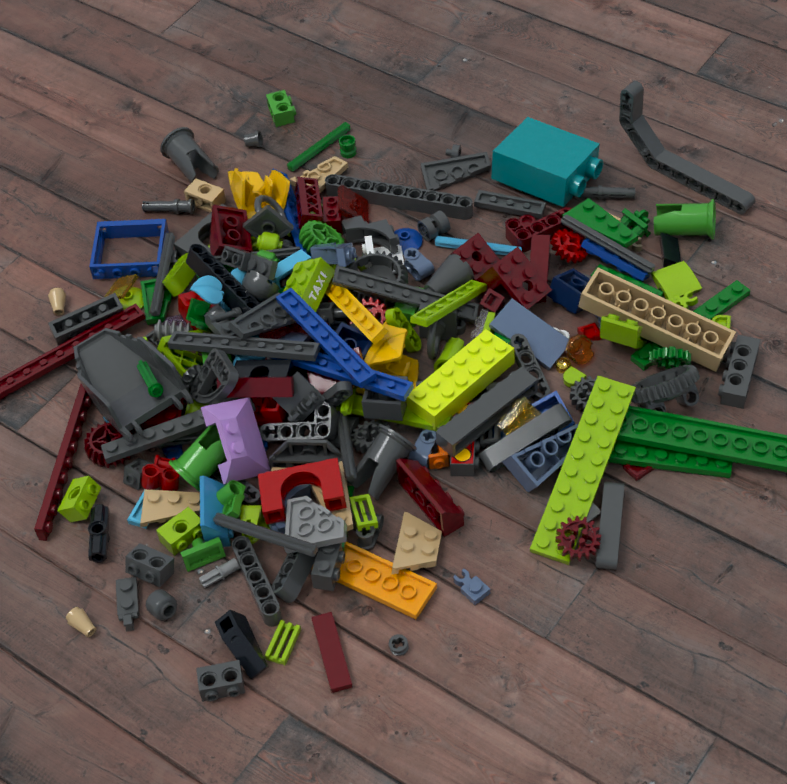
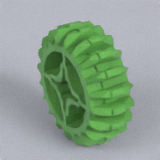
(318, 233)

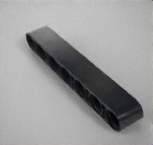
(205, 264)

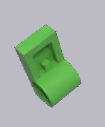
(231, 497)

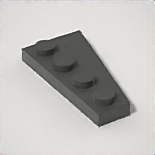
(450, 171)

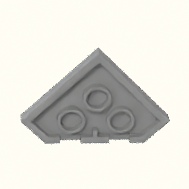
(313, 523)

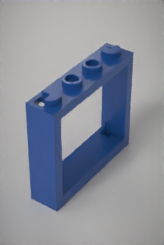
(126, 229)

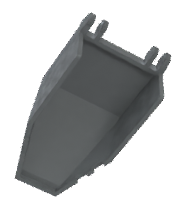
(111, 378)

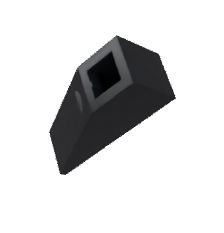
(241, 642)

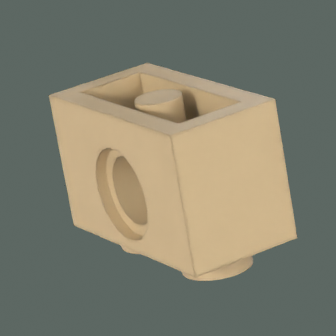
(205, 194)

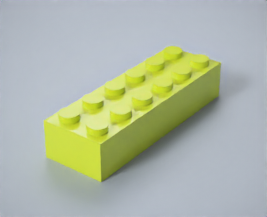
(461, 378)

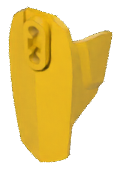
(249, 185)
(389, 358)

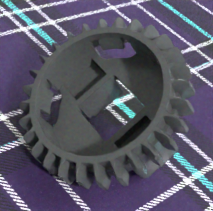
(382, 267)
(667, 385)

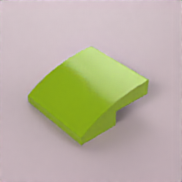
(676, 280)

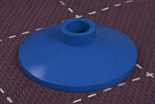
(409, 238)

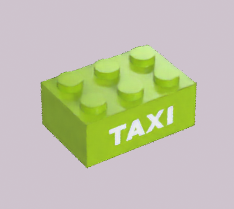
(310, 280)

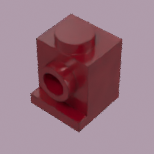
(492, 301)

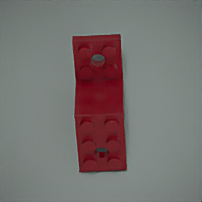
(509, 271)

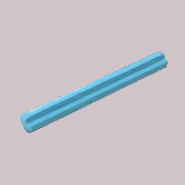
(454, 243)

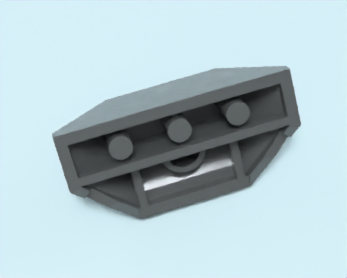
(303, 451)

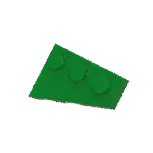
(147, 293)

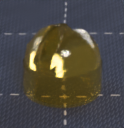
(563, 364)

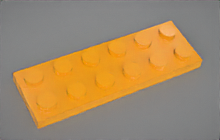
(374, 578)

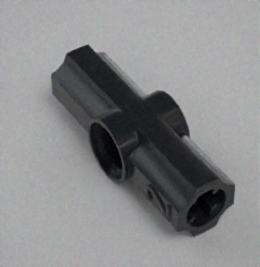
(98, 533)

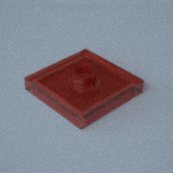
(352, 204)

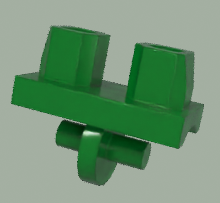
(638, 220)

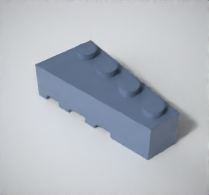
(540, 460)

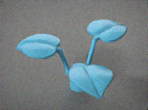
(210, 289)

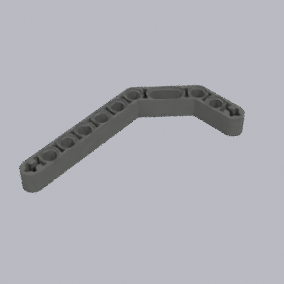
(671, 164)

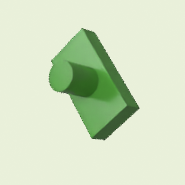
(202, 553)

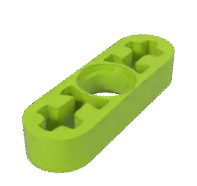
(396, 318)

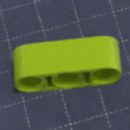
(179, 276)

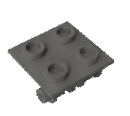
(303, 401)

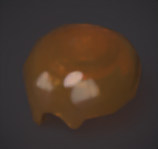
(579, 349)

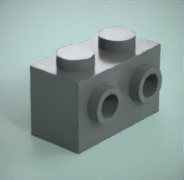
(327, 567)

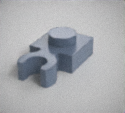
(472, 588)

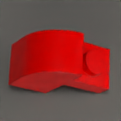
(270, 412)

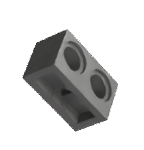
(149, 565)
(220, 675)

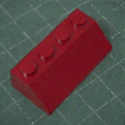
(429, 496)

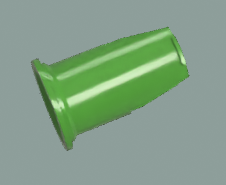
(686, 219)
(201, 457)

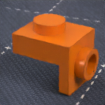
(439, 459)

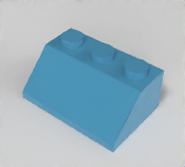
(208, 508)

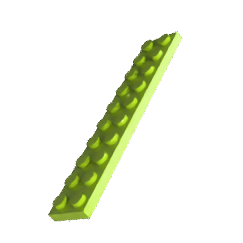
(584, 464)

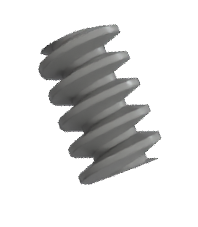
(166, 330)

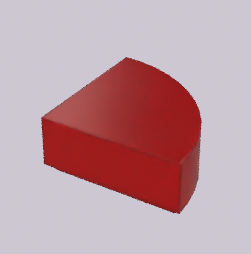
(591, 331)

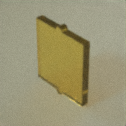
(122, 286)

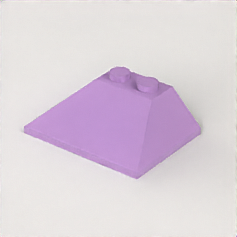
(239, 439)

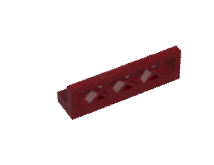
(303, 198)

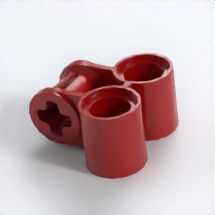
(160, 474)

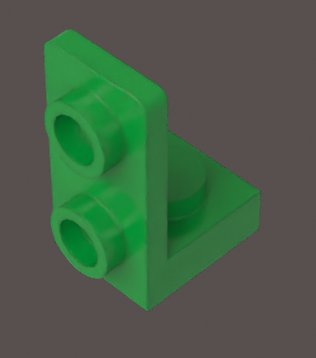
(196, 313)

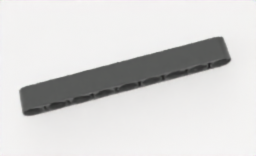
(403, 196)

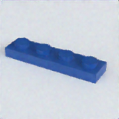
(608, 257)

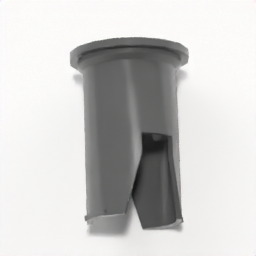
(187, 154)
(381, 460)

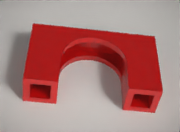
(277, 484)

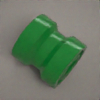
(348, 147)

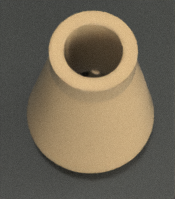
(57, 299)
(80, 621)

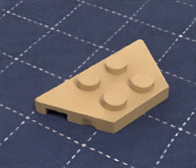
(416, 545)

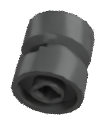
(433, 225)

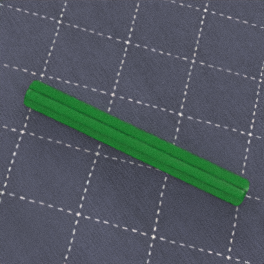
(318, 146)

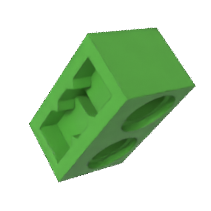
(280, 108)

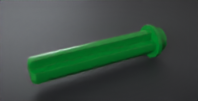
(154, 388)

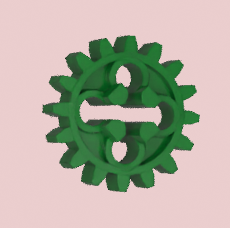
(669, 357)

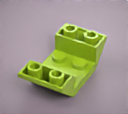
(621, 331)

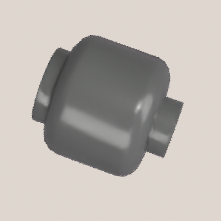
(161, 604)

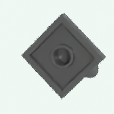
(268, 219)
(440, 330)

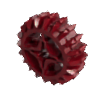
(98, 436)

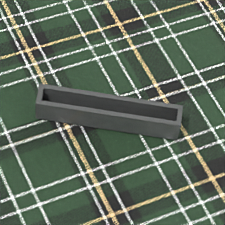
(485, 412)

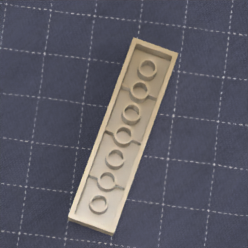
(661, 319)

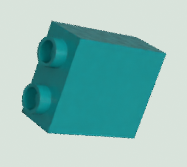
(546, 161)

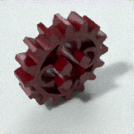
(568, 543)

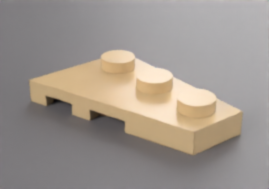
(331, 166)
(164, 505)

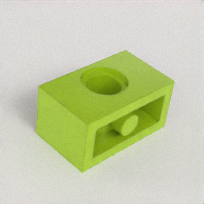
(79, 499)
(171, 532)

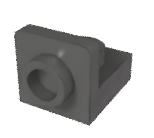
(133, 473)

